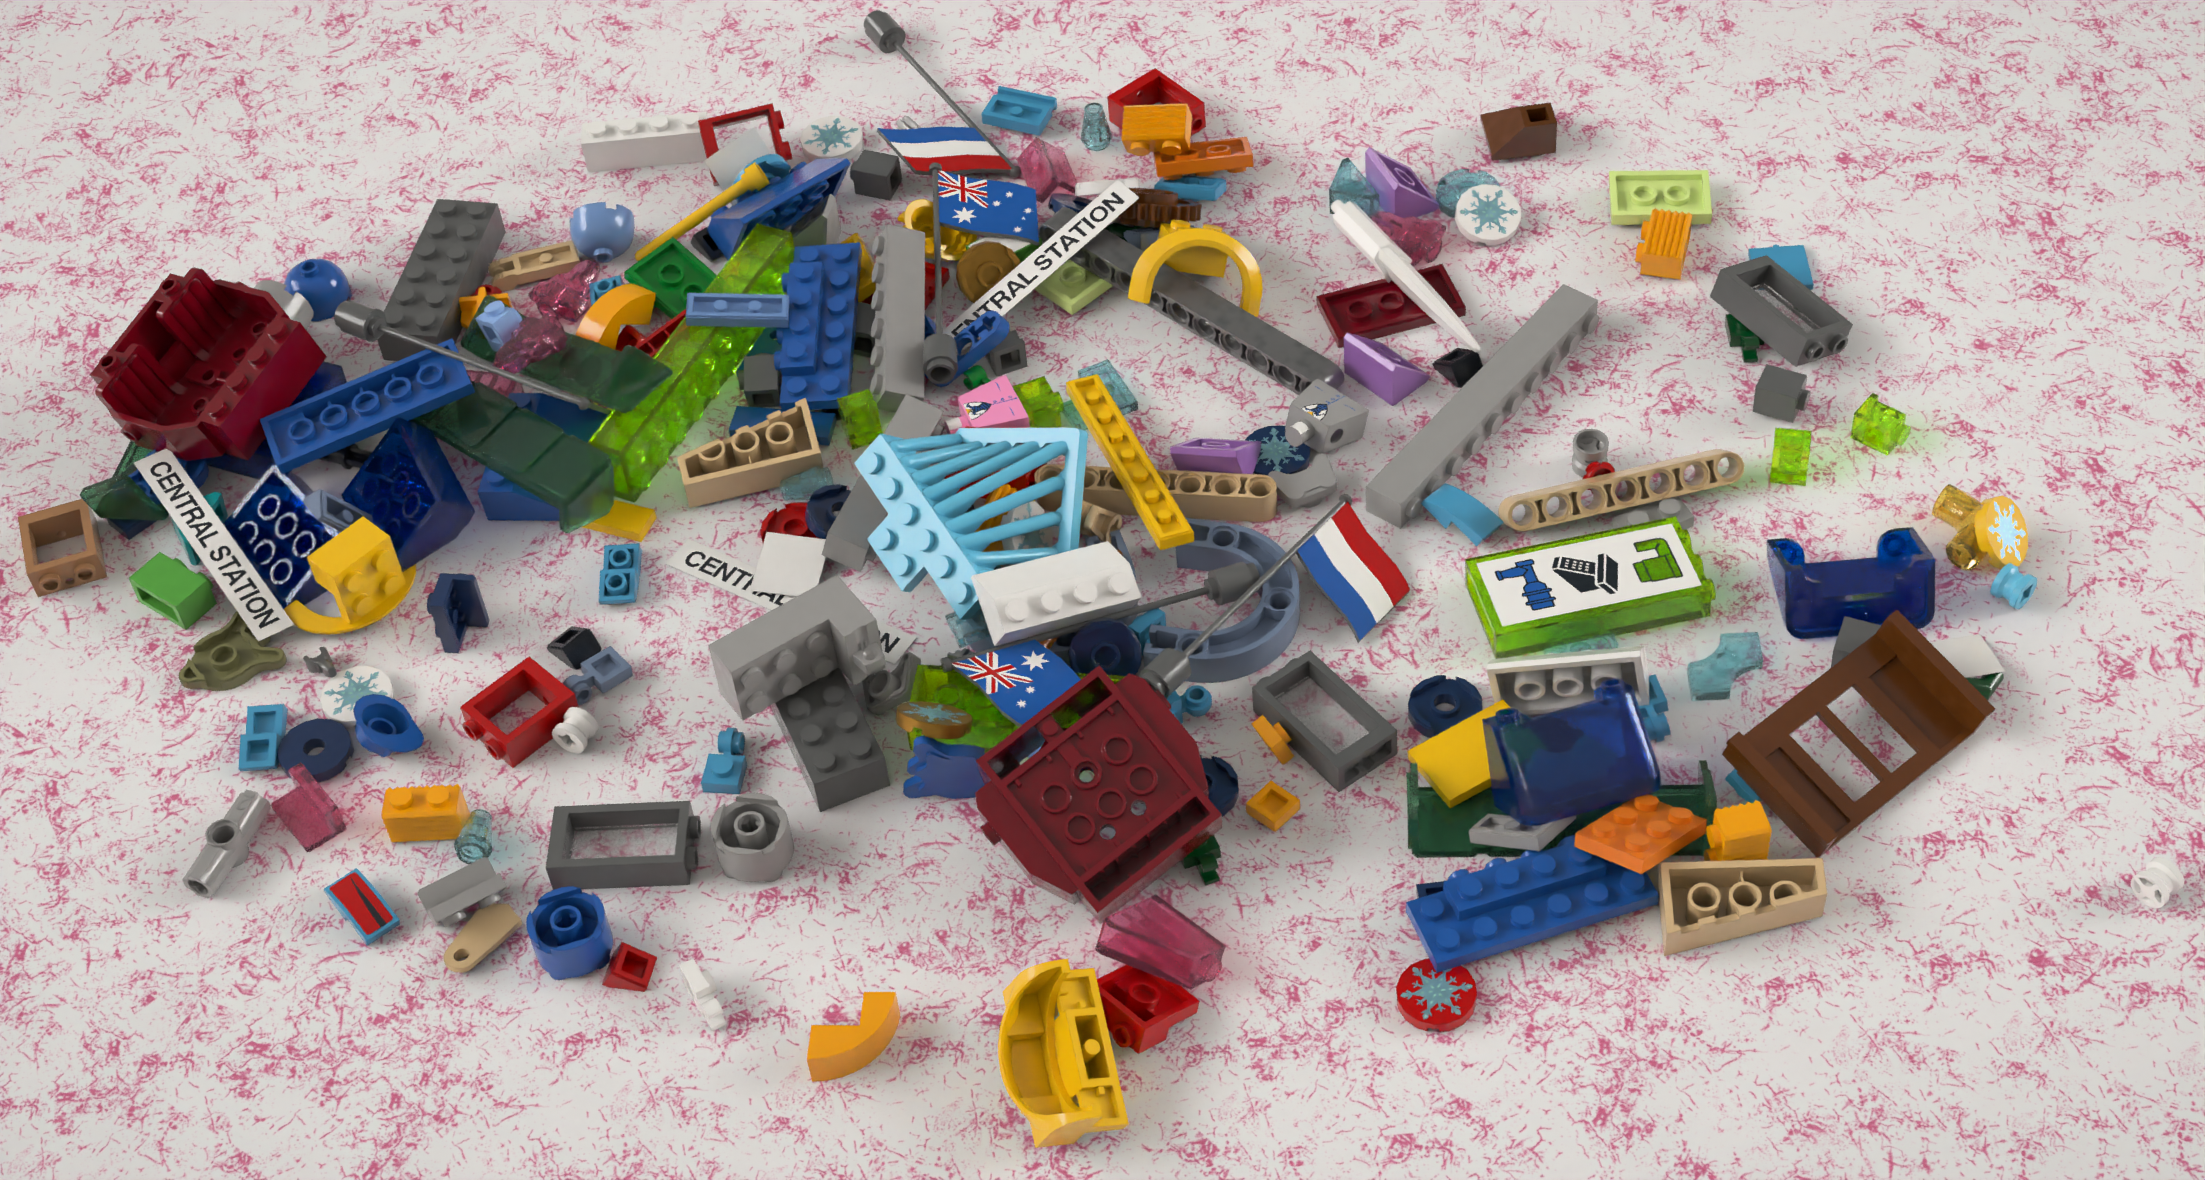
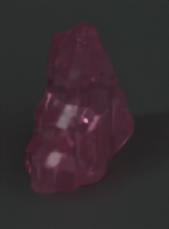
(1413, 235)
(566, 293)
(531, 343)

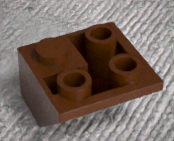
(1520, 131)

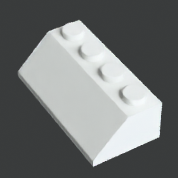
(643, 141)
(1055, 592)
(1565, 679)

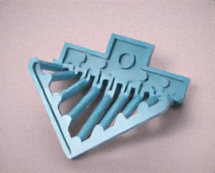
(927, 517)

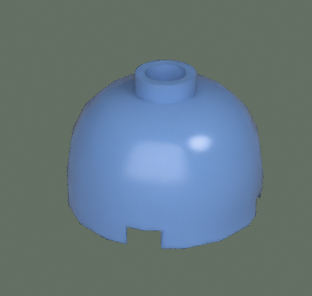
(602, 231)

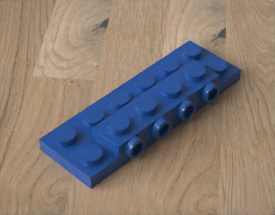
(821, 326)
(365, 407)
(1524, 903)

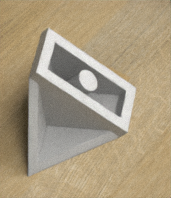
(818, 225)

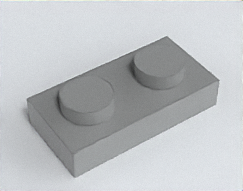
(1657, 510)

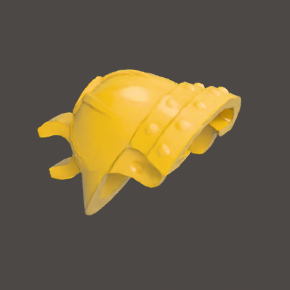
(920, 217)

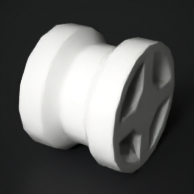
(575, 730)
(2157, 882)

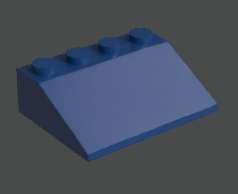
(778, 203)
(510, 502)

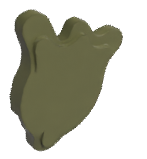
(229, 658)

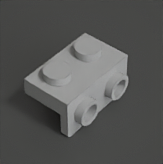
(460, 890)

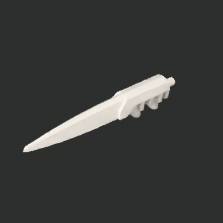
(1395, 266)

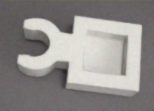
(700, 988)

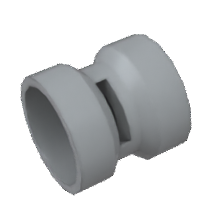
(1588, 447)

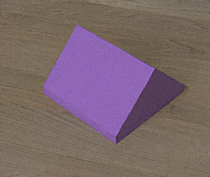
(1397, 186)
(1381, 369)
(1216, 455)

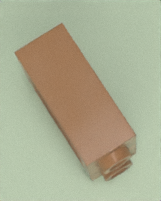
(57, 525)

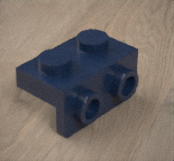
(454, 607)

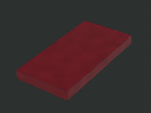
(1382, 307)

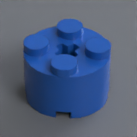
(570, 933)

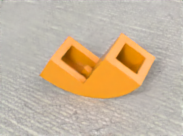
(620, 306)
(844, 1049)

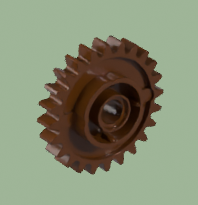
(1159, 207)

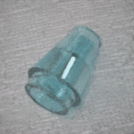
(1095, 128)
(805, 483)
(475, 837)

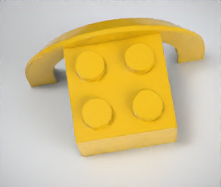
(1196, 252)
(362, 576)

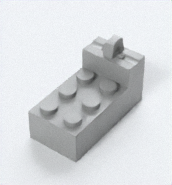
(797, 646)

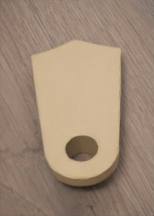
(480, 936)

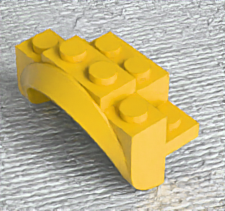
(1061, 1060)

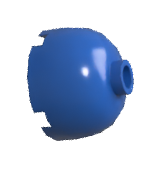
(320, 284)

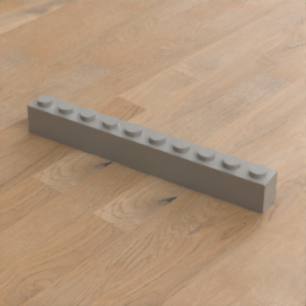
(1481, 406)

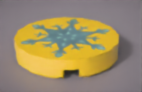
(2001, 531)

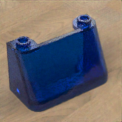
(1821, 594)
(1571, 757)

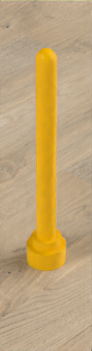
(752, 179)

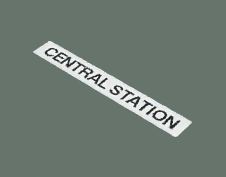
(1048, 256)
(214, 544)
(737, 579)

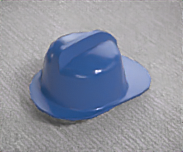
(385, 726)

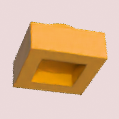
(1275, 738)
(1273, 806)

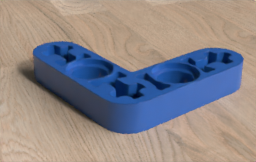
(979, 328)

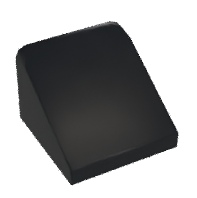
(705, 245)
(1458, 366)
(574, 646)

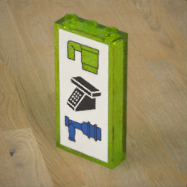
(1588, 587)

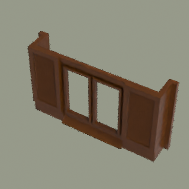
(1906, 686)

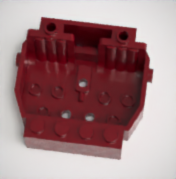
(205, 368)
(1055, 819)

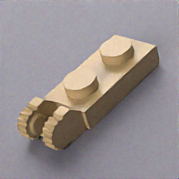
(533, 265)

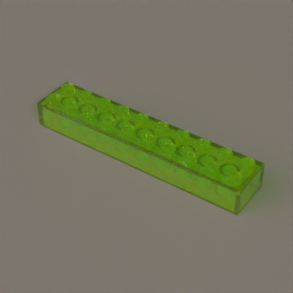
(700, 363)

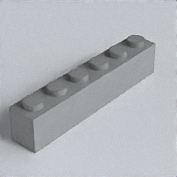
(898, 316)
(862, 509)

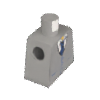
(1324, 419)

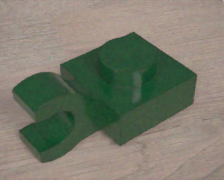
(1742, 336)
(1204, 859)

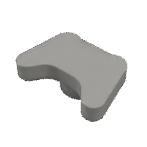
(1307, 486)
(892, 688)

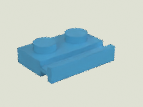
(1019, 110)

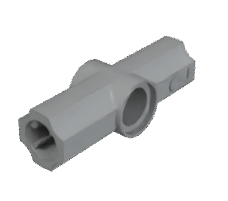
(227, 843)

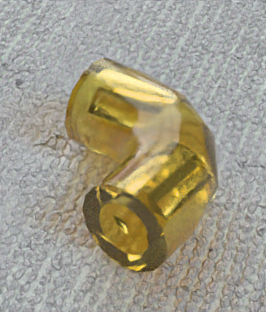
(1959, 511)

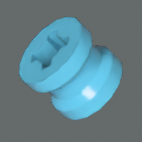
(2013, 586)

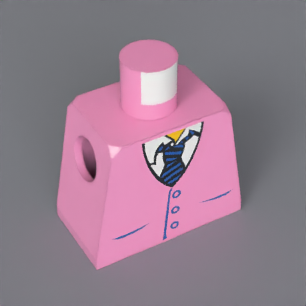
(990, 407)

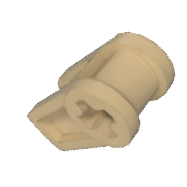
(1098, 521)

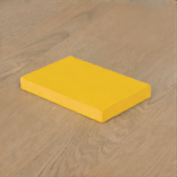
(1457, 758)

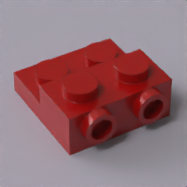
(1142, 1007)

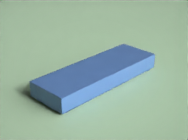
(737, 310)

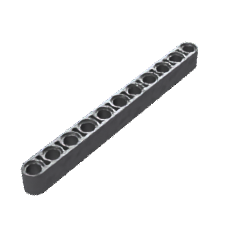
(1204, 312)

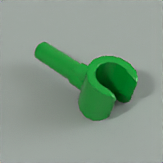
(975, 377)

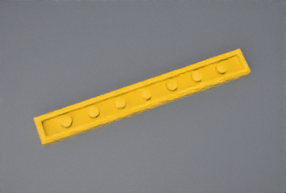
(1130, 462)

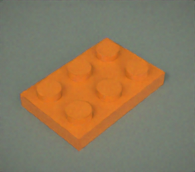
(1205, 158)
(1640, 833)

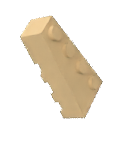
(752, 457)
(1735, 898)

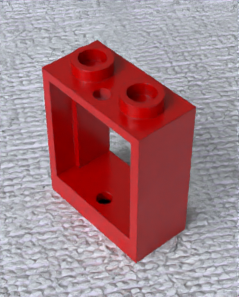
(1155, 88)
(774, 121)
(533, 732)

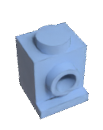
(498, 323)

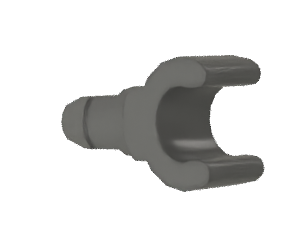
(321, 663)

